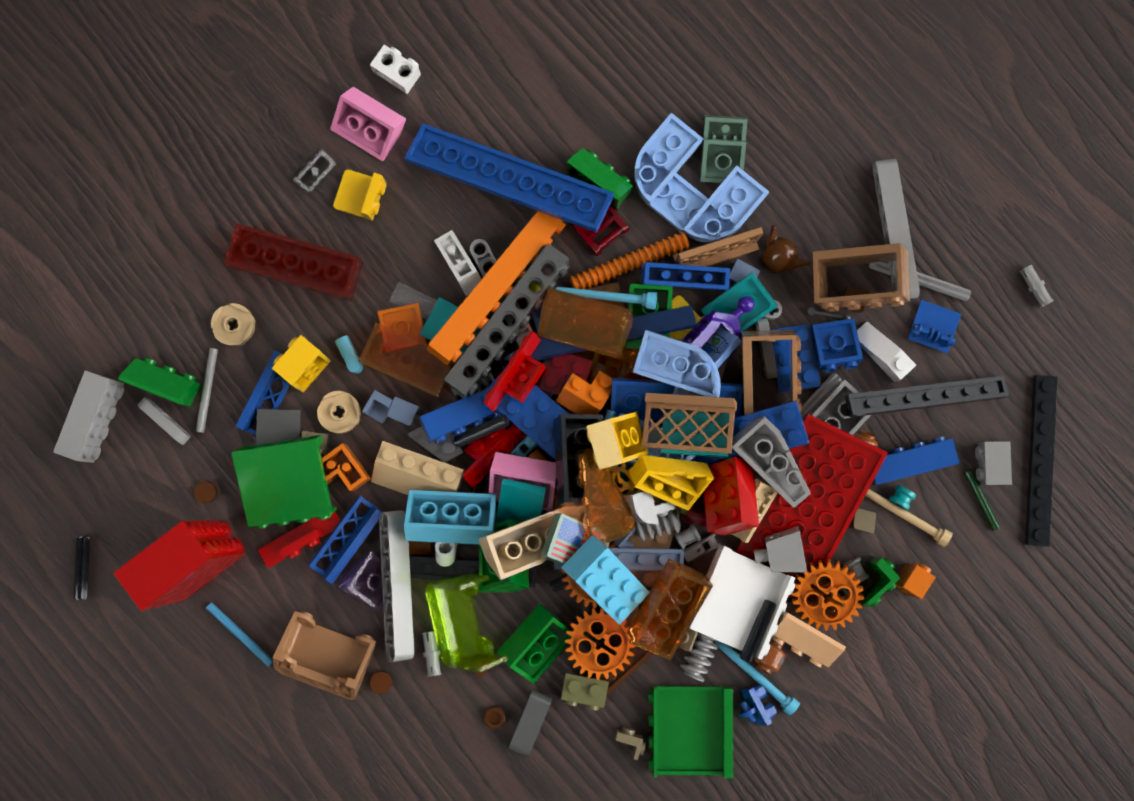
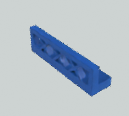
(259, 395)
(351, 545)

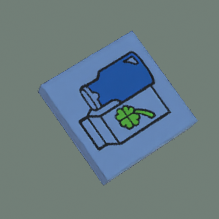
(721, 345)

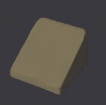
(864, 521)

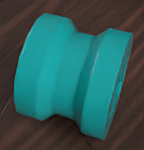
(902, 497)

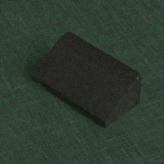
(313, 170)

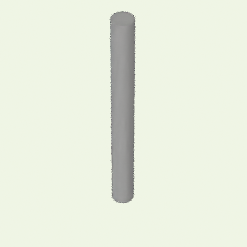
(206, 392)

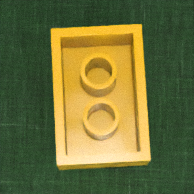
(300, 363)
(616, 440)

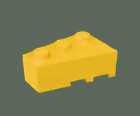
(671, 479)

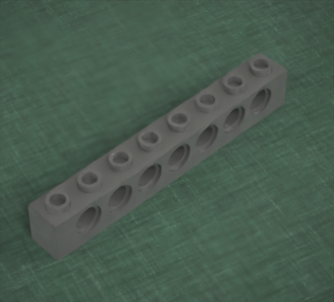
(550, 258)

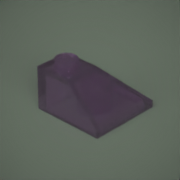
(364, 582)

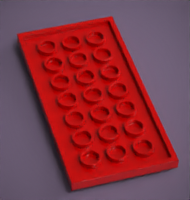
(838, 476)

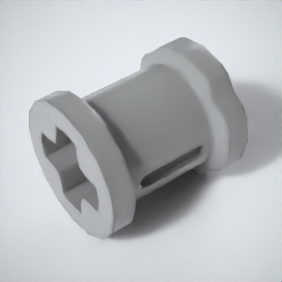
(687, 536)
(854, 564)

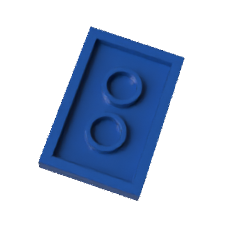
(809, 370)

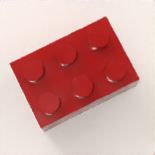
(731, 498)

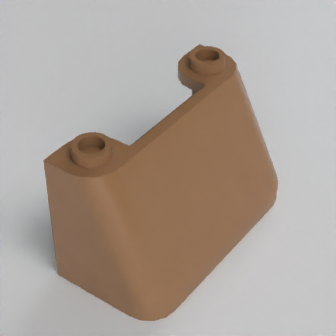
(323, 656)

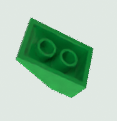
(664, 302)

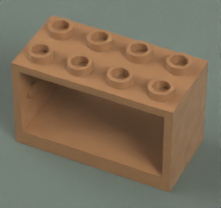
(861, 255)
(795, 363)

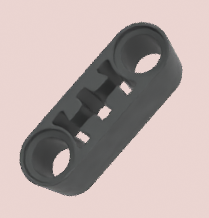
(530, 723)

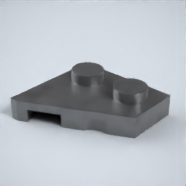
(444, 451)

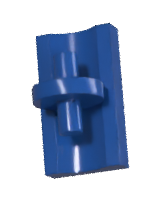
(753, 707)

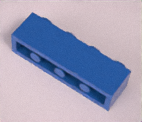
(685, 276)
(456, 418)
(917, 460)

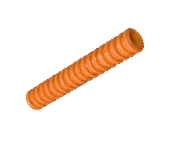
(630, 261)

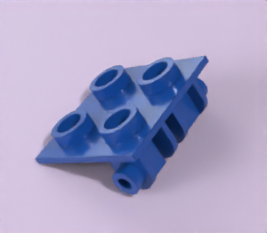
(934, 326)

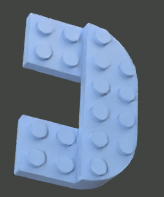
(682, 203)
(679, 365)

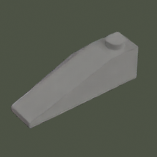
(769, 455)

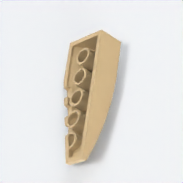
(521, 544)

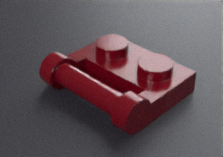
(588, 236)

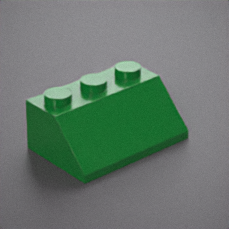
(587, 168)
(161, 381)
(494, 584)
(535, 643)

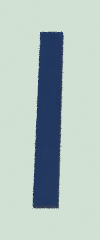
(659, 322)

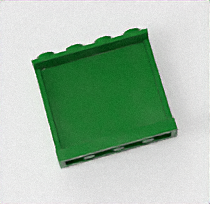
(282, 482)
(691, 730)

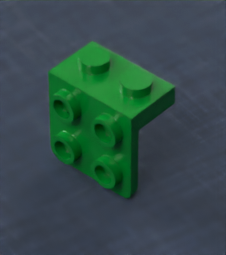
(887, 581)

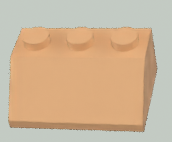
(807, 640)

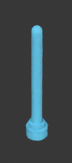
(647, 300)
(788, 704)

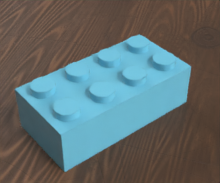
(449, 516)
(605, 579)

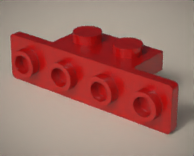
(519, 374)
(484, 450)
(297, 539)

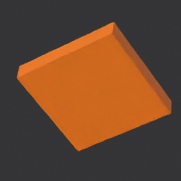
(404, 321)

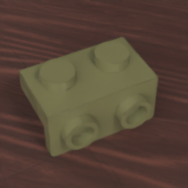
(584, 691)

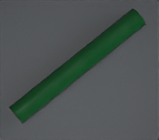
(982, 500)

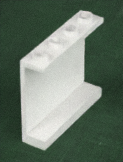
(737, 597)

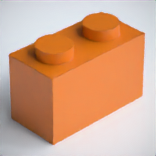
(915, 579)

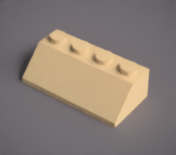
(408, 470)

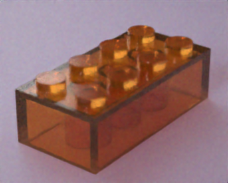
(405, 360)
(669, 609)

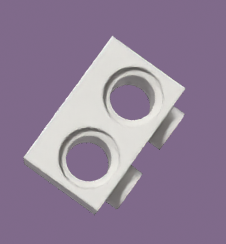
(392, 72)

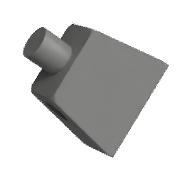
(783, 551)

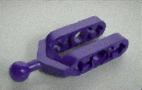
(710, 323)

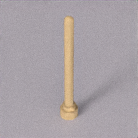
(941, 536)

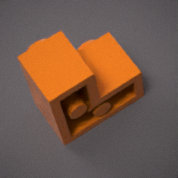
(584, 397)
(344, 464)

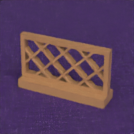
(721, 250)
(694, 404)

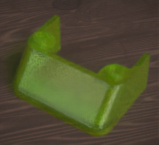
(457, 624)

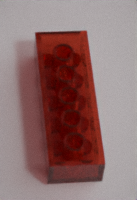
(293, 262)

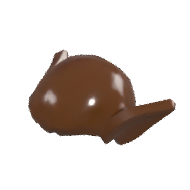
(781, 254)

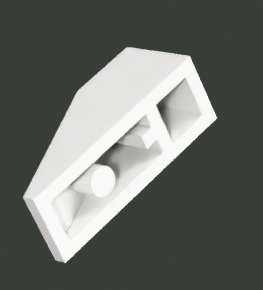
(458, 261)
(884, 352)

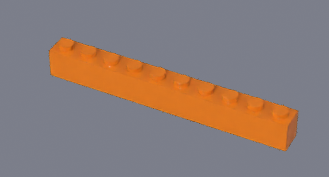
(493, 287)

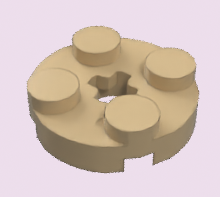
(238, 335)
(328, 406)

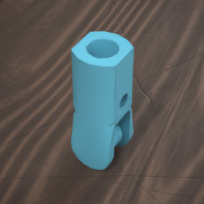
(349, 354)
(529, 443)

